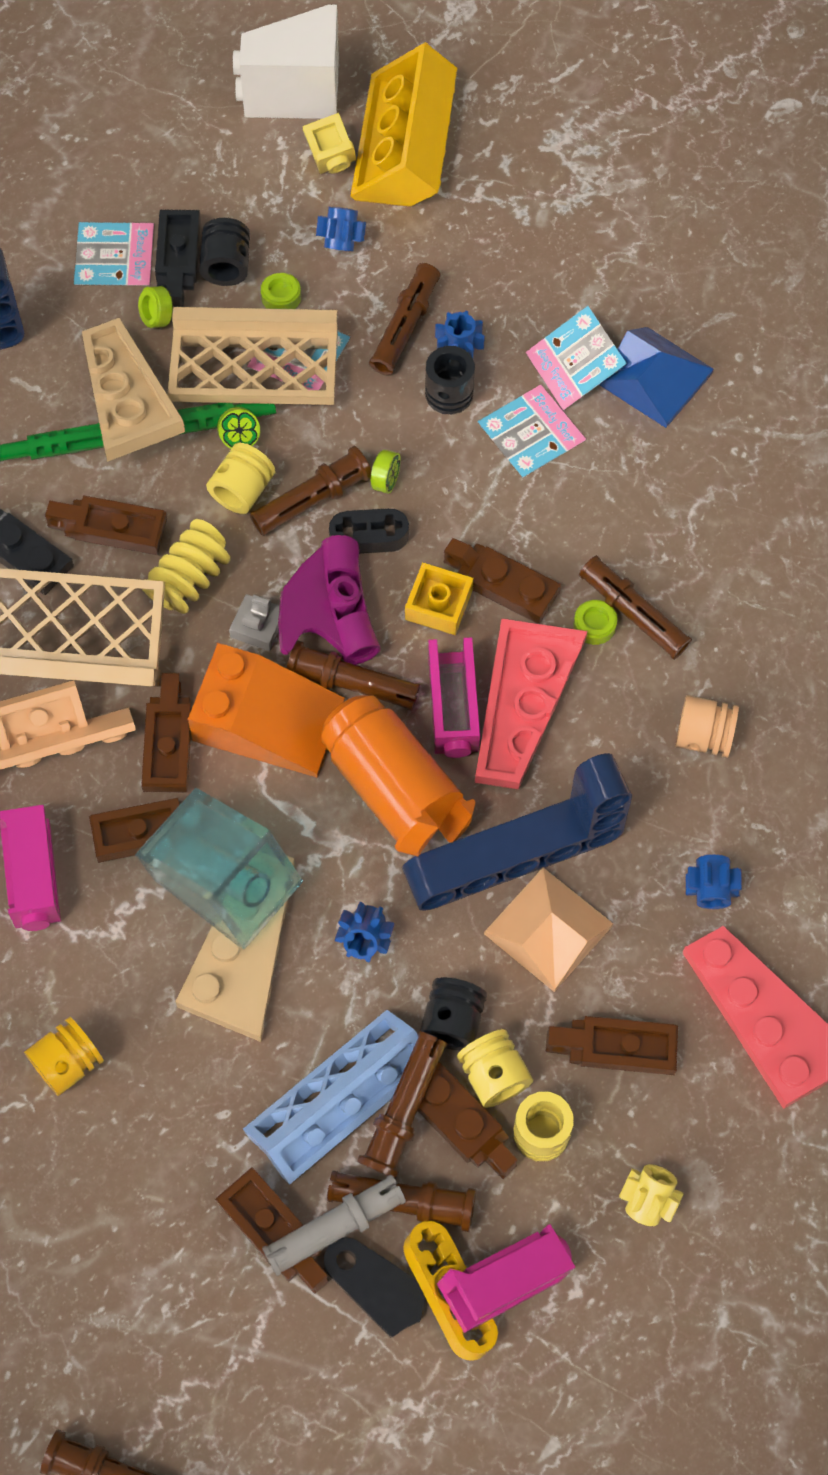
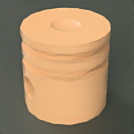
(707, 726)

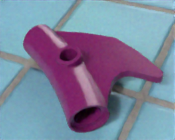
(329, 601)

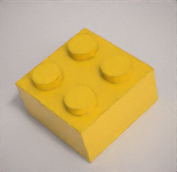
(438, 598)

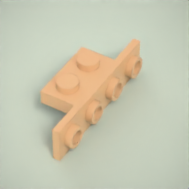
(53, 723)

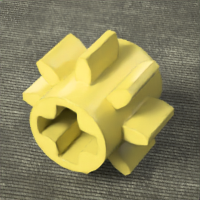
(651, 1195)

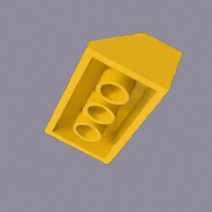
(405, 129)

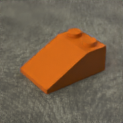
(262, 711)

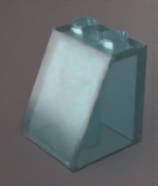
(221, 866)

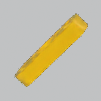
(421, 1264)

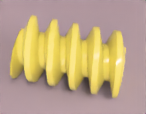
(188, 563)

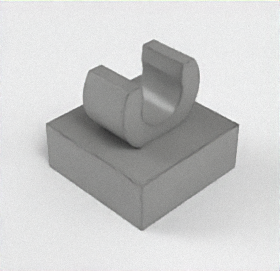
(256, 622)

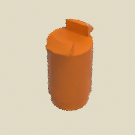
(395, 774)

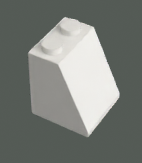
(290, 67)

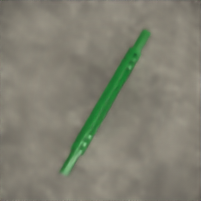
(90, 436)

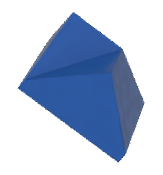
(657, 375)

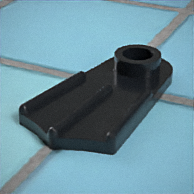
(376, 1286)

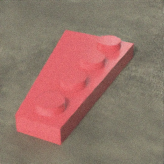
(524, 691)
(767, 1017)

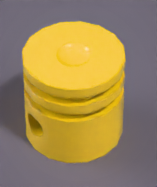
(63, 1056)

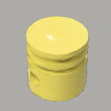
(241, 478)
(487, 1060)
(543, 1126)

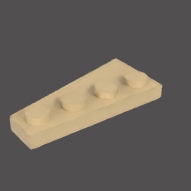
(126, 392)
(234, 983)

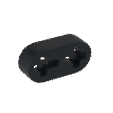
(369, 529)

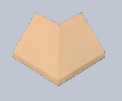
(548, 929)

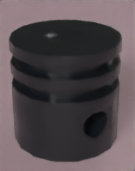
(224, 251)
(449, 380)
(454, 1012)

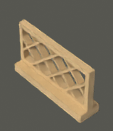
(255, 331)
(83, 666)

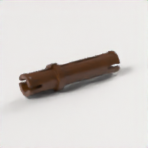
(422, 283)
(599, 576)

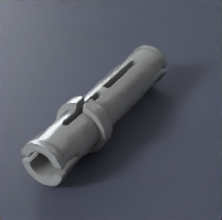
(334, 1224)

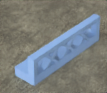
(343, 1100)

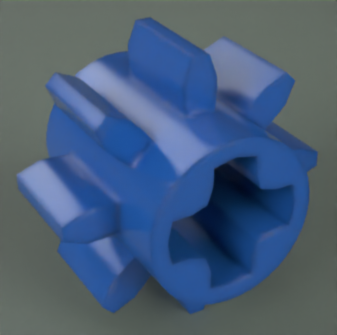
(340, 228)
(460, 331)
(713, 881)
(364, 932)

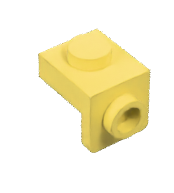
(330, 144)

